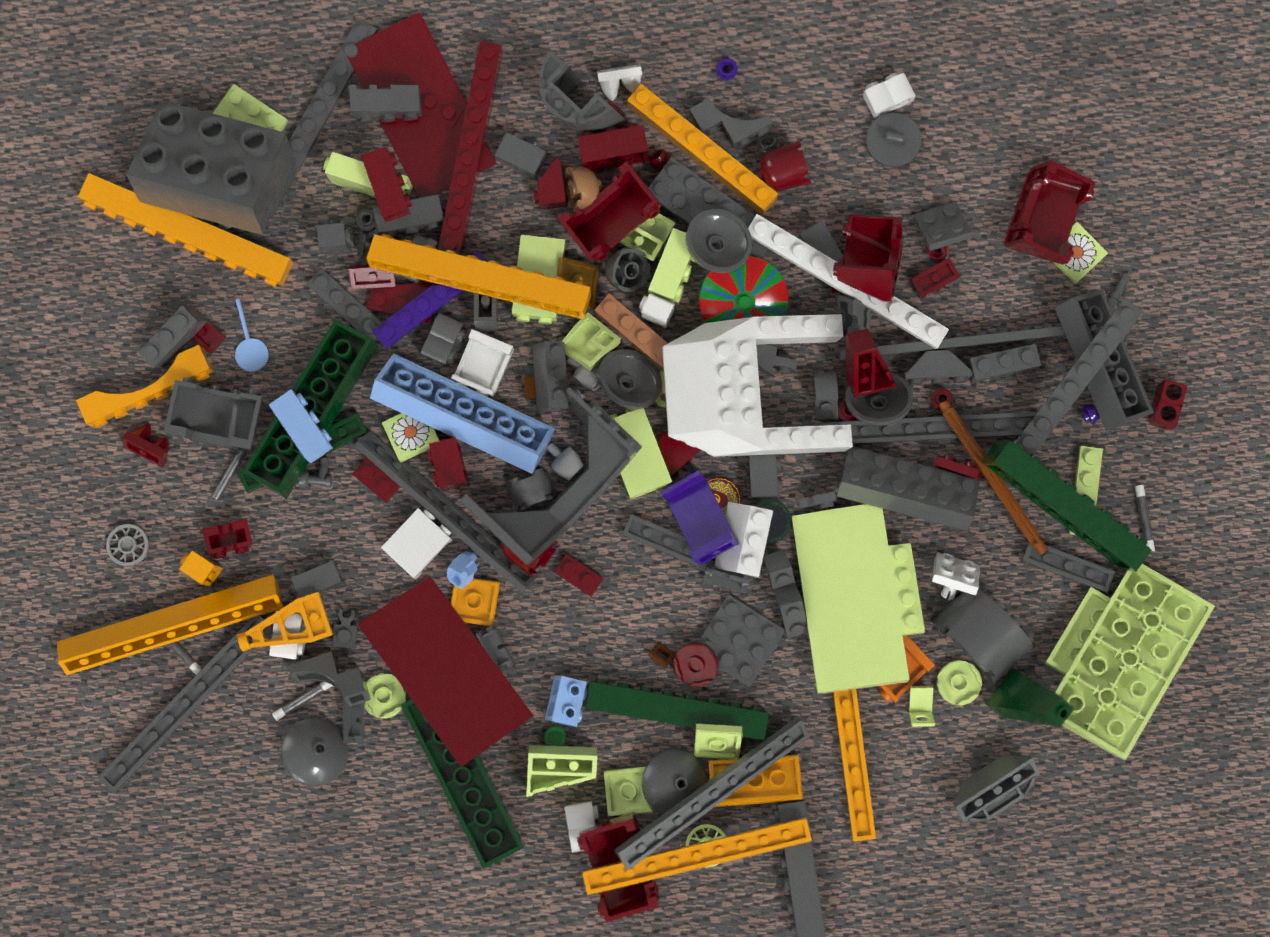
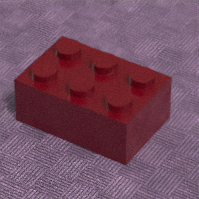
(613, 147)

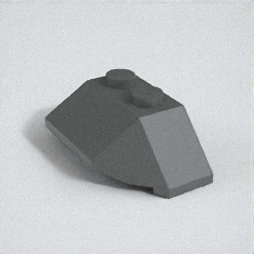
(995, 788)

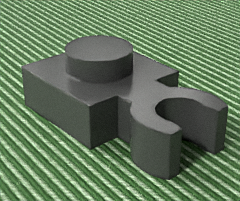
(824, 500)
(345, 634)

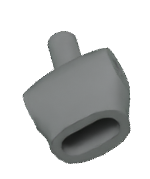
(583, 376)
(566, 463)

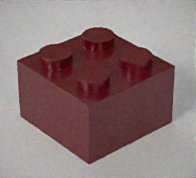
(448, 464)

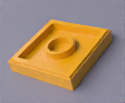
(476, 601)

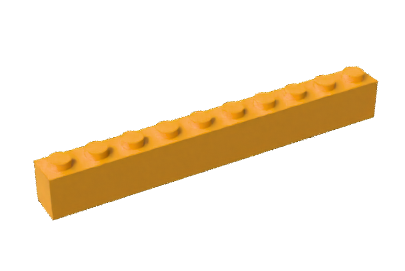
(186, 230)
(479, 276)
(169, 625)

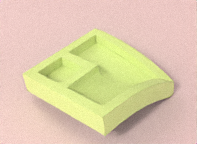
(590, 342)

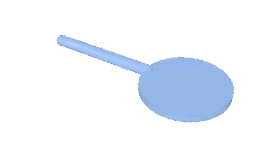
(250, 353)

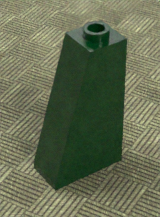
(1028, 701)

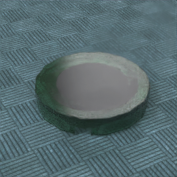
(780, 519)

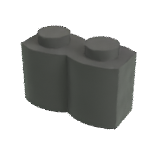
(442, 339)

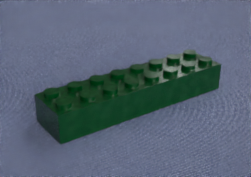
(325, 386)
(1066, 505)
(470, 795)

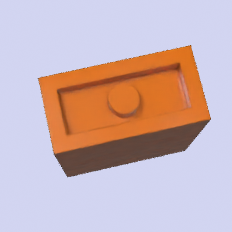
(917, 666)

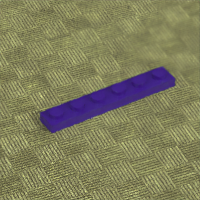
(417, 311)

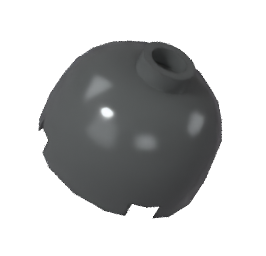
(627, 269)

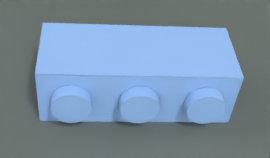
(301, 425)

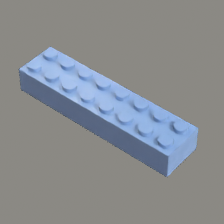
(462, 413)

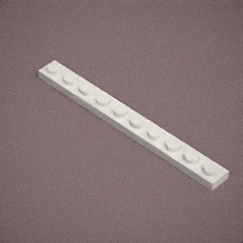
(822, 268)

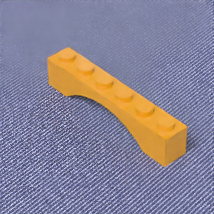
(100, 406)

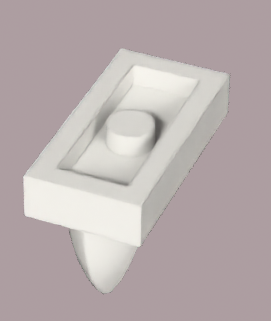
(610, 79)

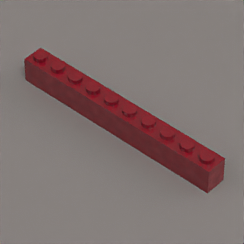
(471, 147)

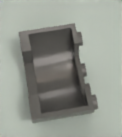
(557, 83)
(213, 415)
(984, 632)

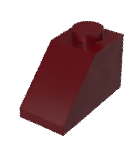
(550, 188)

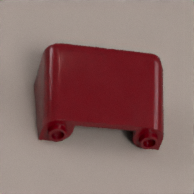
(1048, 212)
(612, 215)
(871, 255)
(600, 846)

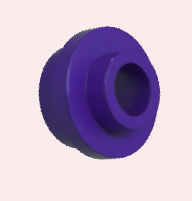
(723, 63)
(1090, 413)

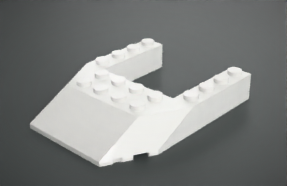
(716, 387)

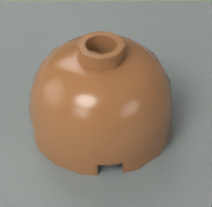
(581, 187)

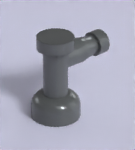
(322, 479)

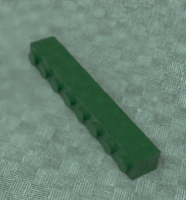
(673, 709)

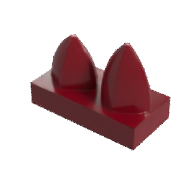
(139, 444)

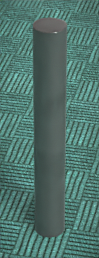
(228, 474)

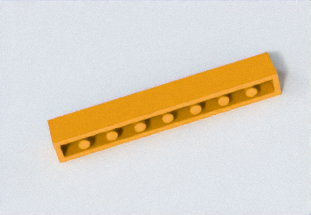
(702, 149)

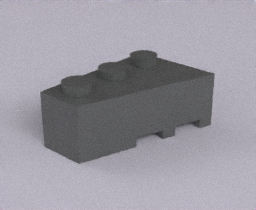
(385, 103)

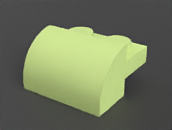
(650, 236)

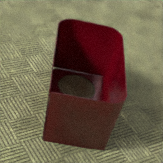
(1155, 418)

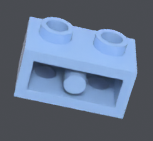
(566, 701)

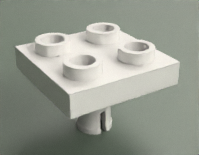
(955, 575)

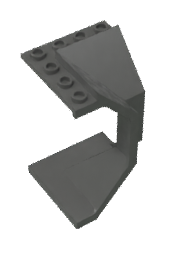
(607, 456)

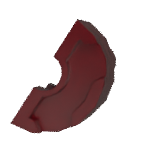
(227, 538)

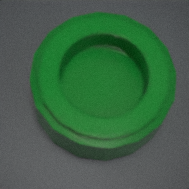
(555, 736)

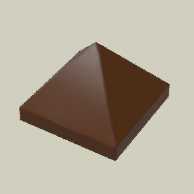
(661, 655)

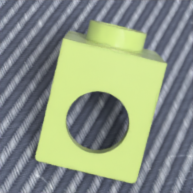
(921, 705)

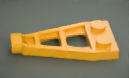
(314, 617)

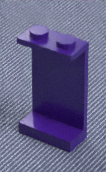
(699, 517)

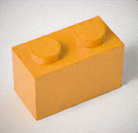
(200, 568)

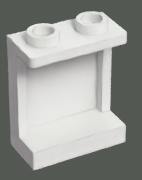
(483, 364)
(417, 542)

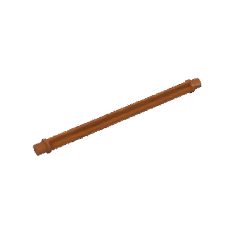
(994, 480)

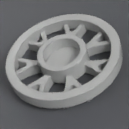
(127, 545)

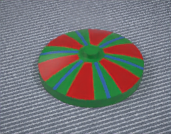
(747, 292)

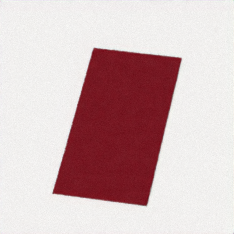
(425, 145)
(445, 671)

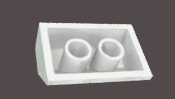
(751, 530)

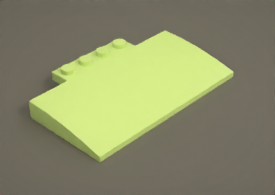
(856, 597)
(1124, 655)

